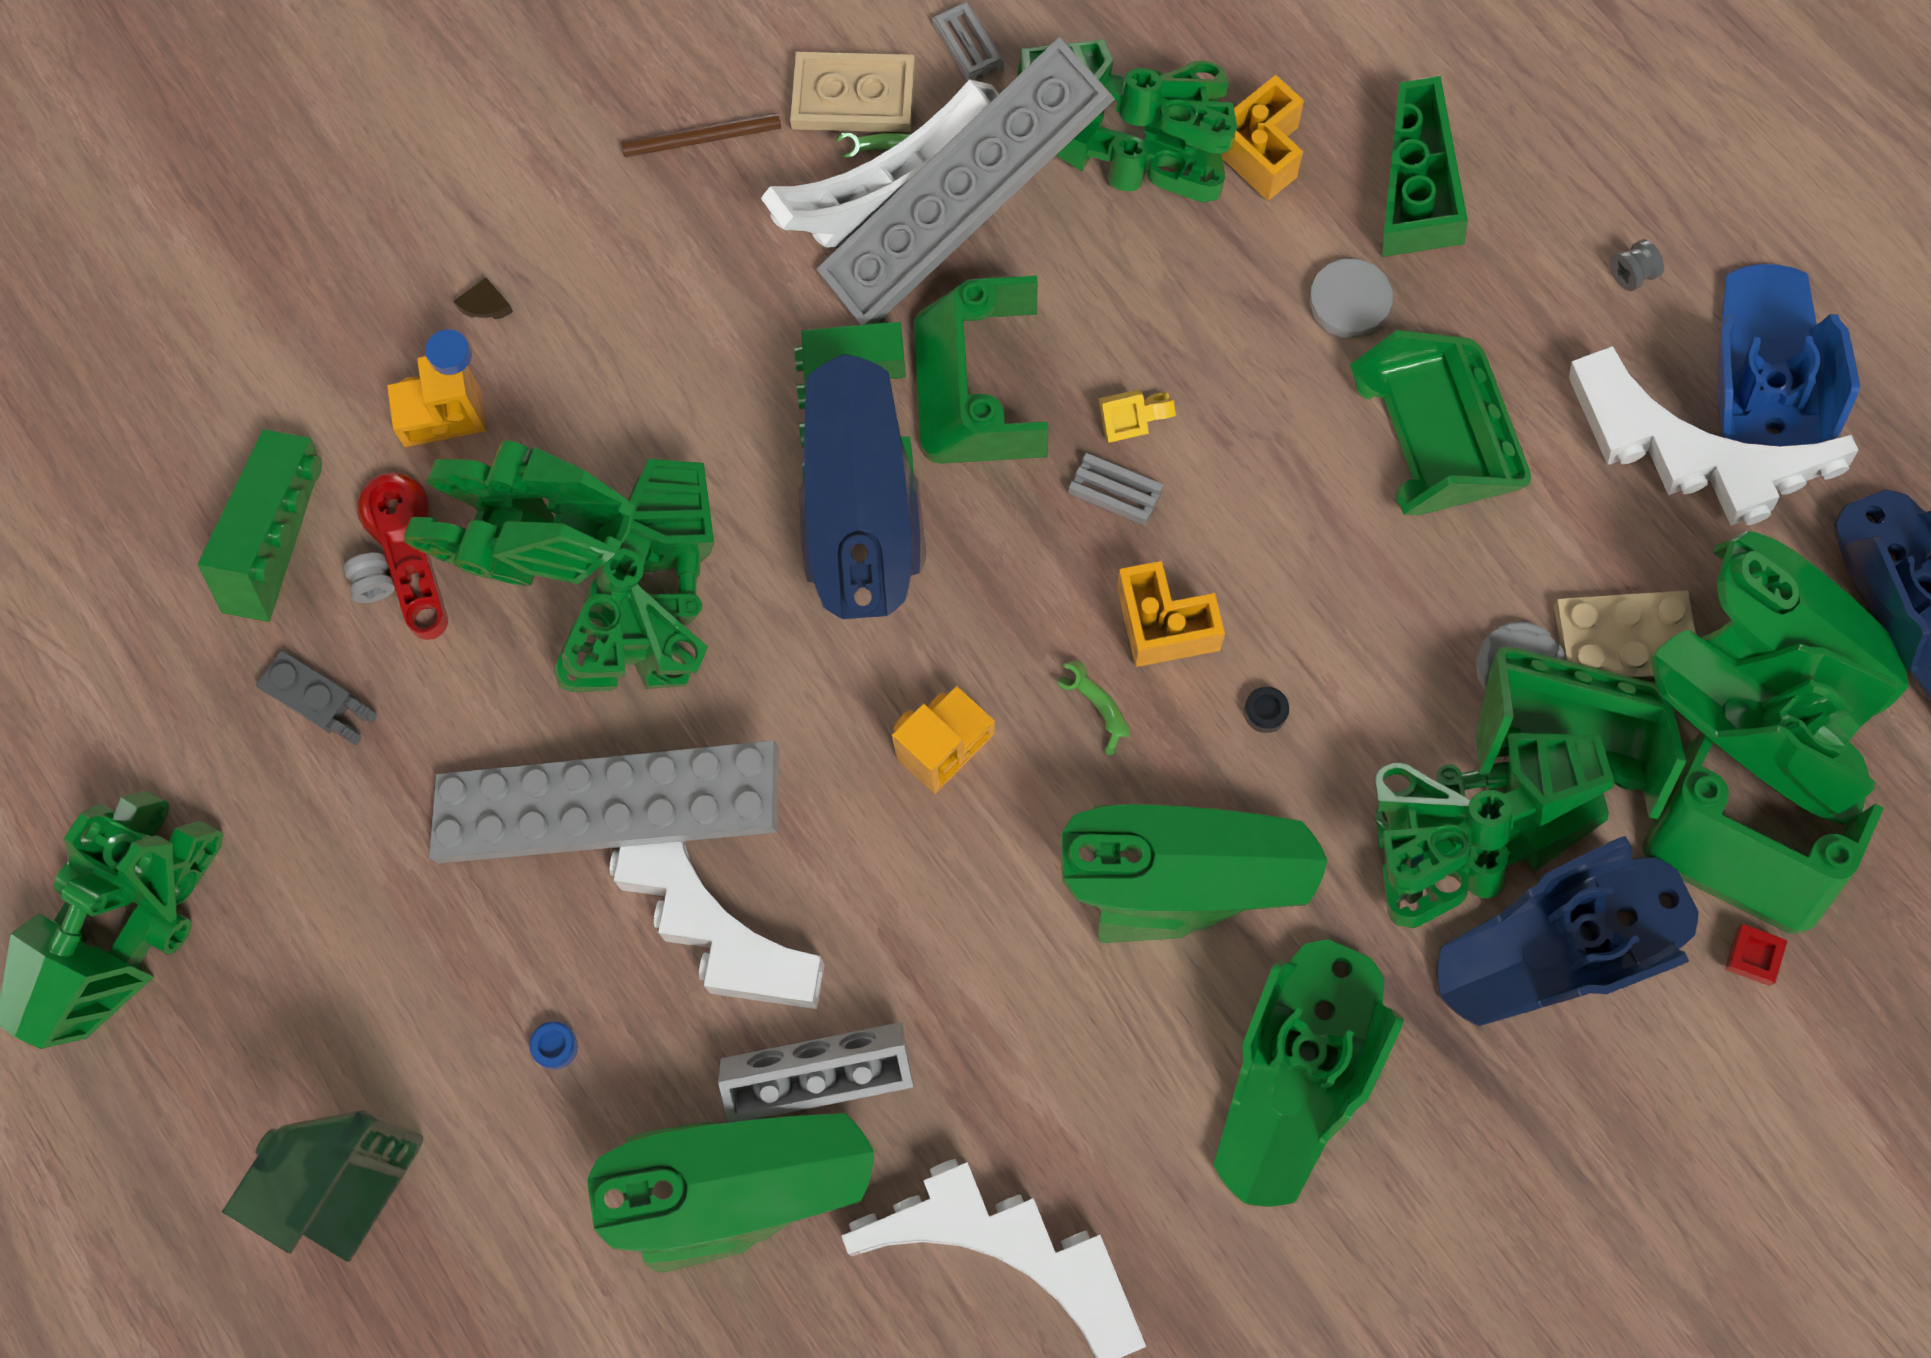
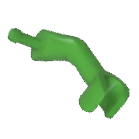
(872, 142)
(1113, 717)

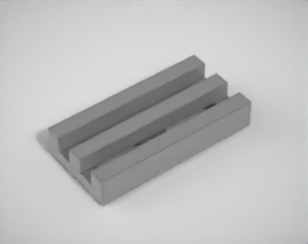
(980, 66)
(1119, 474)

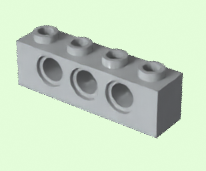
(815, 1073)

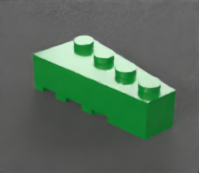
(1424, 182)
(260, 525)

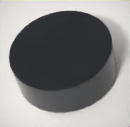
(1266, 709)

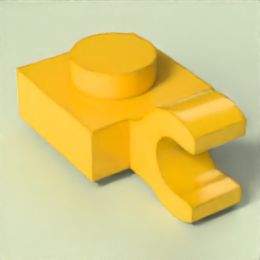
(1128, 413)

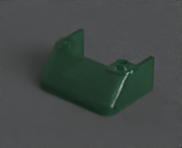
(324, 1180)

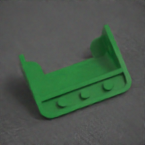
(1445, 419)

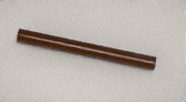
(701, 135)

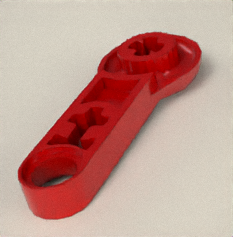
(401, 558)

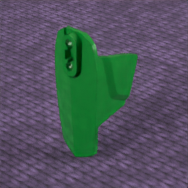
(1787, 601)
(1781, 716)
(1189, 867)
(1303, 1072)
(727, 1185)

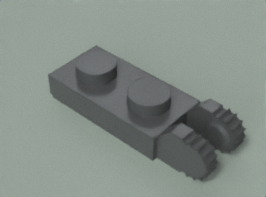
(312, 696)

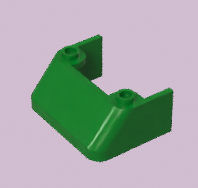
(962, 425)
(1562, 697)
(1744, 864)

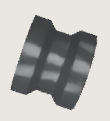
(1636, 265)

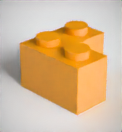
(1261, 143)
(435, 406)
(1166, 628)
(941, 737)

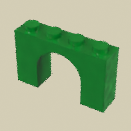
(874, 342)

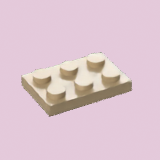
(853, 92)
(1621, 630)

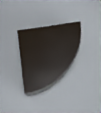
(483, 302)

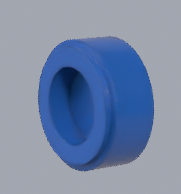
(448, 352)
(553, 1045)

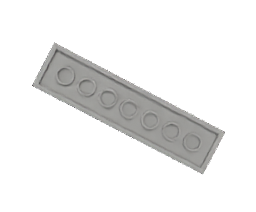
(965, 183)
(606, 802)

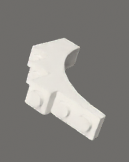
(845, 202)
(1686, 457)
(739, 959)
(956, 1215)

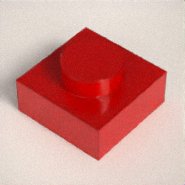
(1756, 954)

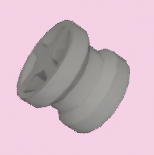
(368, 577)

